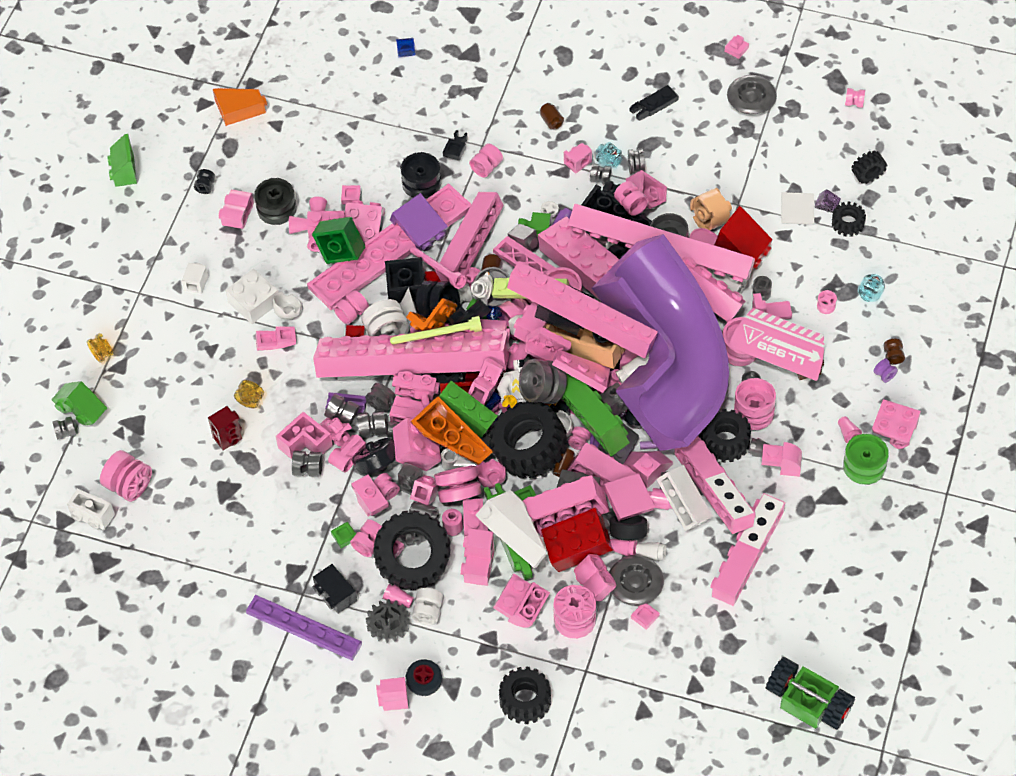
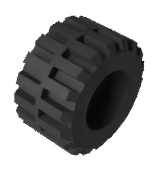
(727, 448)
(525, 710)

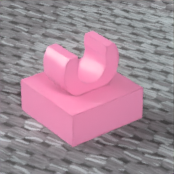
(737, 46)

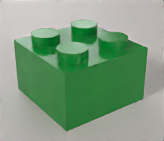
(338, 240)

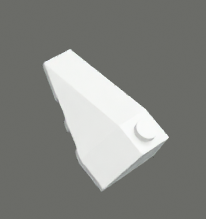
(510, 521)

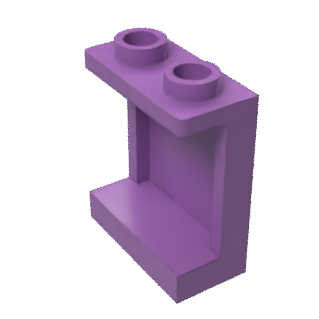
(420, 222)

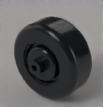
(375, 457)

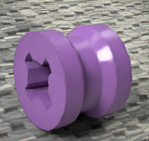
(885, 370)

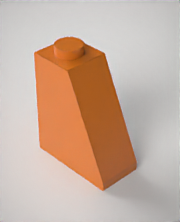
(239, 104)

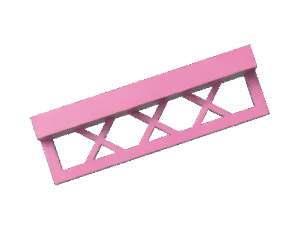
(520, 253)

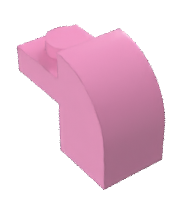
(487, 381)
(785, 456)

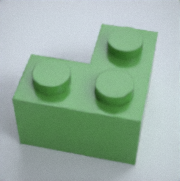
(79, 400)

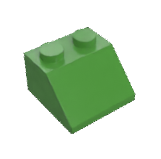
(122, 162)

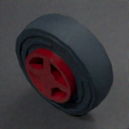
(418, 672)

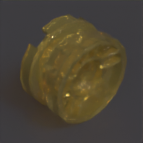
(99, 348)
(249, 394)

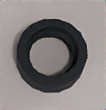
(628, 529)

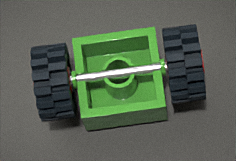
(809, 695)

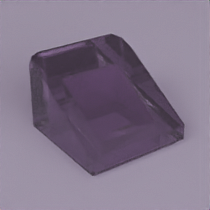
(827, 201)

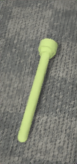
(473, 325)

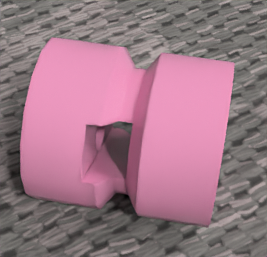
(486, 160)
(631, 198)
(352, 306)
(364, 540)

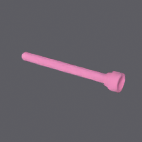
(456, 279)

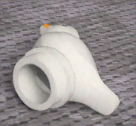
(483, 287)

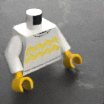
(509, 386)

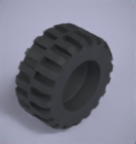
(537, 457)
(411, 523)

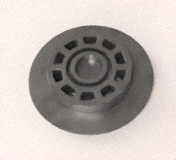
(751, 98)
(636, 587)

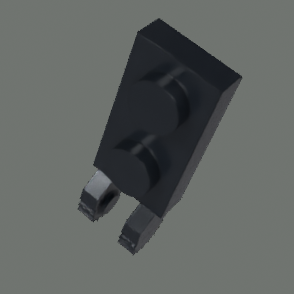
(654, 102)

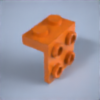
(436, 319)

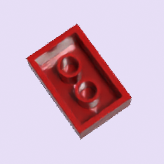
(575, 538)

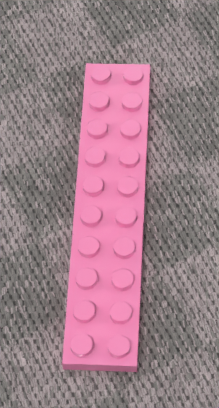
(386, 245)

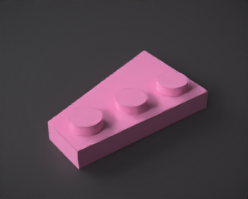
(583, 369)

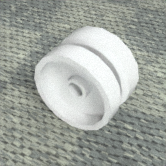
(385, 318)

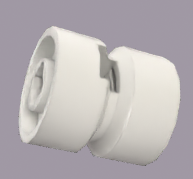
(427, 606)

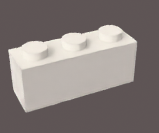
(684, 498)

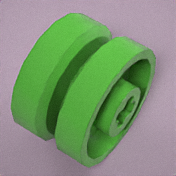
(865, 459)

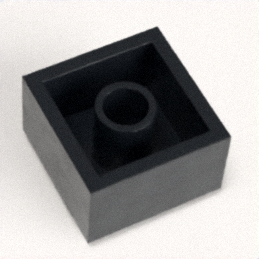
(401, 275)

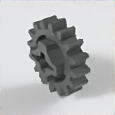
(397, 622)

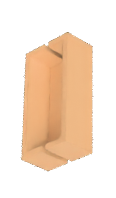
(587, 347)

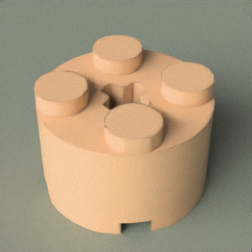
(710, 209)

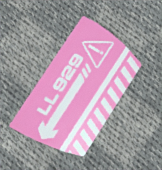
(780, 343)

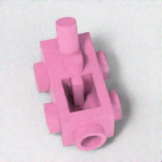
(416, 386)

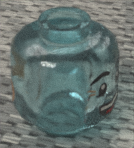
(609, 155)
(871, 287)

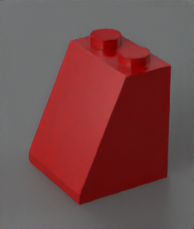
(745, 237)

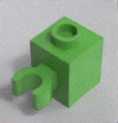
(539, 222)

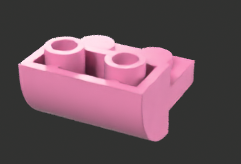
(521, 601)

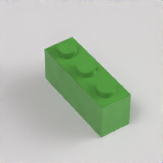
(469, 409)

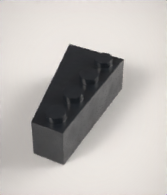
(606, 203)

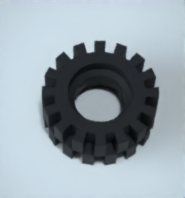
(869, 167)
(848, 227)

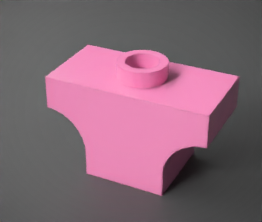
(369, 496)

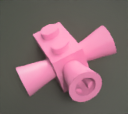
(317, 214)

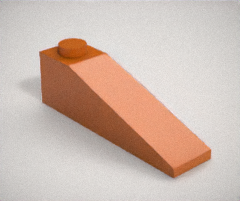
(447, 429)

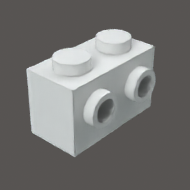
(90, 509)

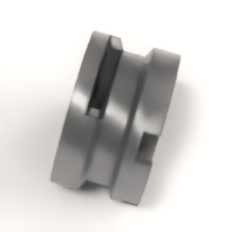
(638, 161)
(380, 397)

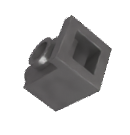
(407, 477)

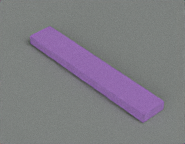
(304, 627)

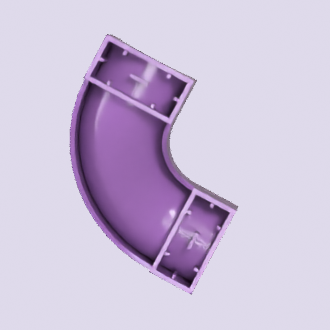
(689, 360)

